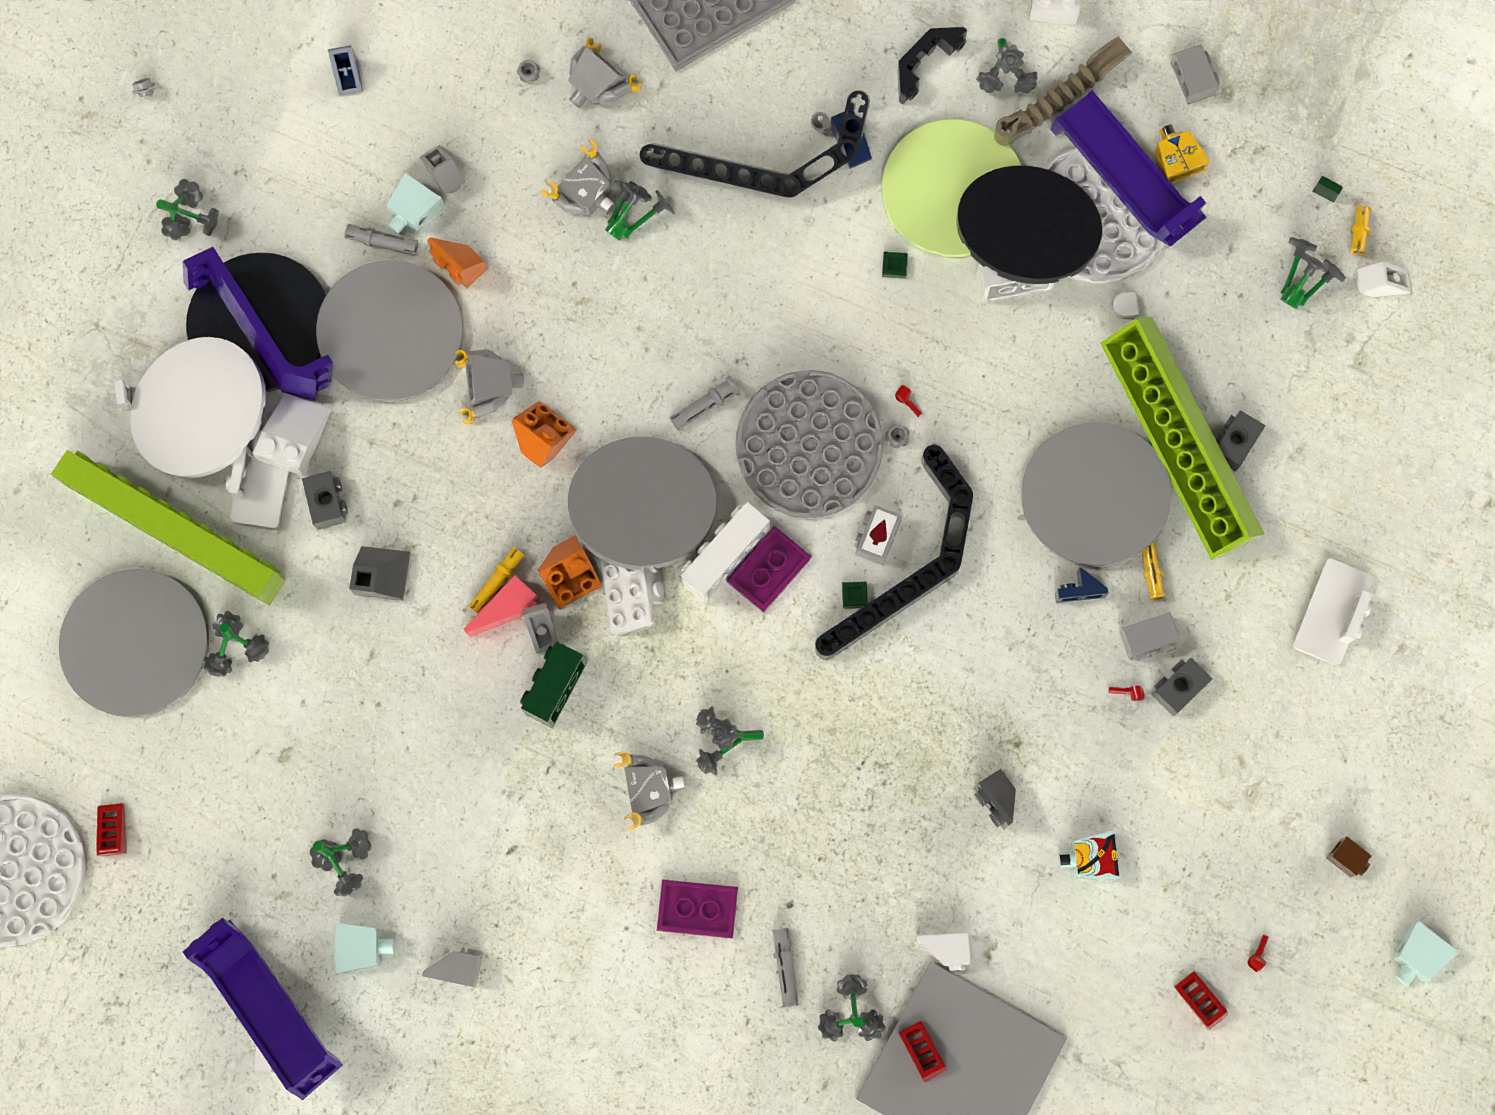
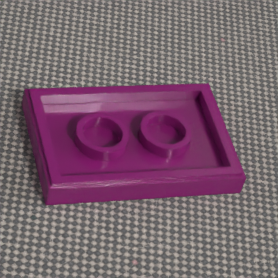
(769, 569)
(697, 909)

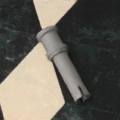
(713, 398)

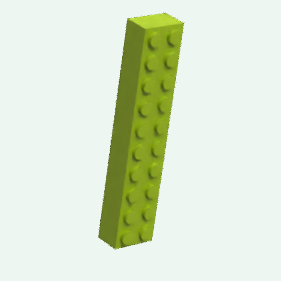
(1181, 438)
(168, 526)

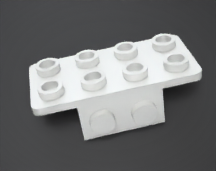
(256, 489)
(631, 595)
(1335, 612)

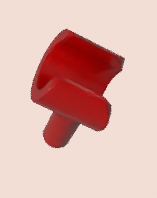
(902, 395)
(1136, 692)
(1255, 961)

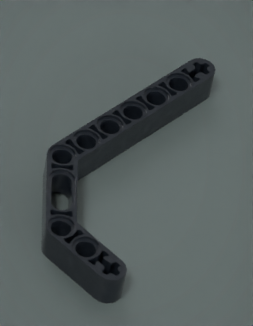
(757, 173)
(915, 581)

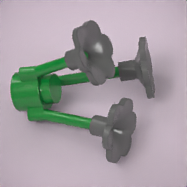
(617, 224)
(1294, 295)

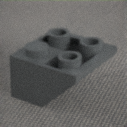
(380, 573)
(998, 796)

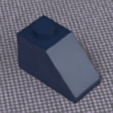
(847, 148)

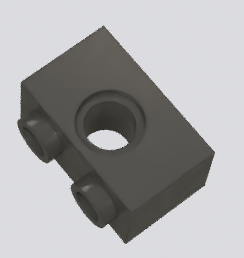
(1247, 430)
(315, 489)
(1195, 681)

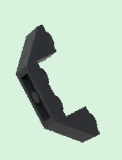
(946, 38)

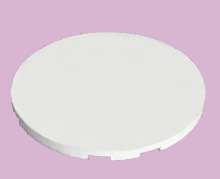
(1124, 242)
(197, 407)
(38, 869)

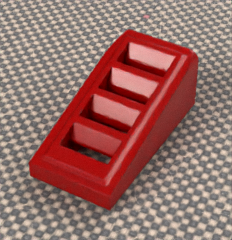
(120, 838)
(1215, 1003)
(935, 1070)

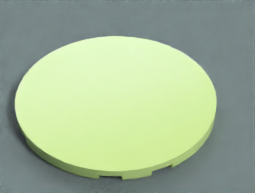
(931, 174)

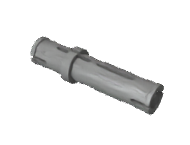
(372, 237)
(785, 967)

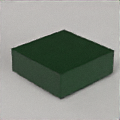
(1327, 189)
(894, 265)
(854, 594)

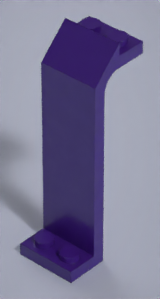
(1128, 170)
(290, 379)
(263, 1008)

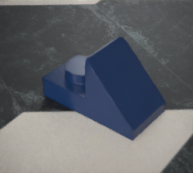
(1087, 589)

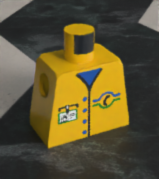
(1179, 155)

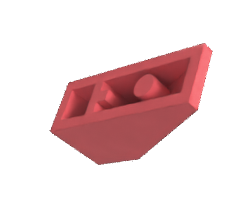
(504, 607)

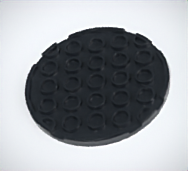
(1029, 224)
(283, 298)

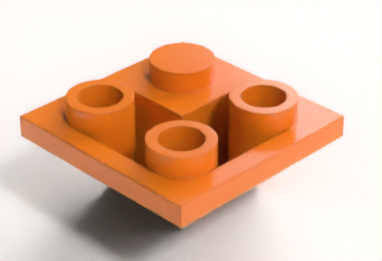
(459, 260)
(541, 433)
(568, 573)

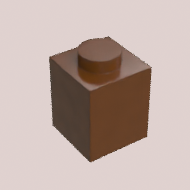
(1349, 857)

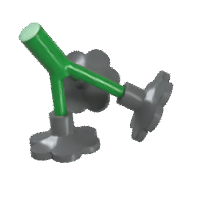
(178, 226)
(326, 856)

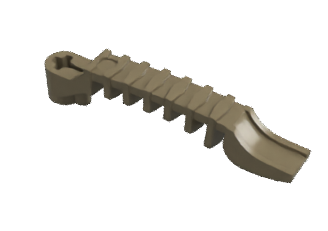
(1095, 70)

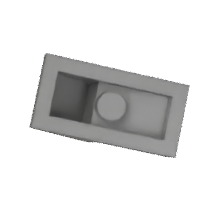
(540, 627)

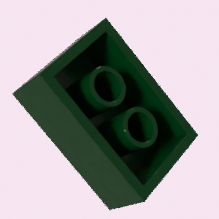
(553, 684)

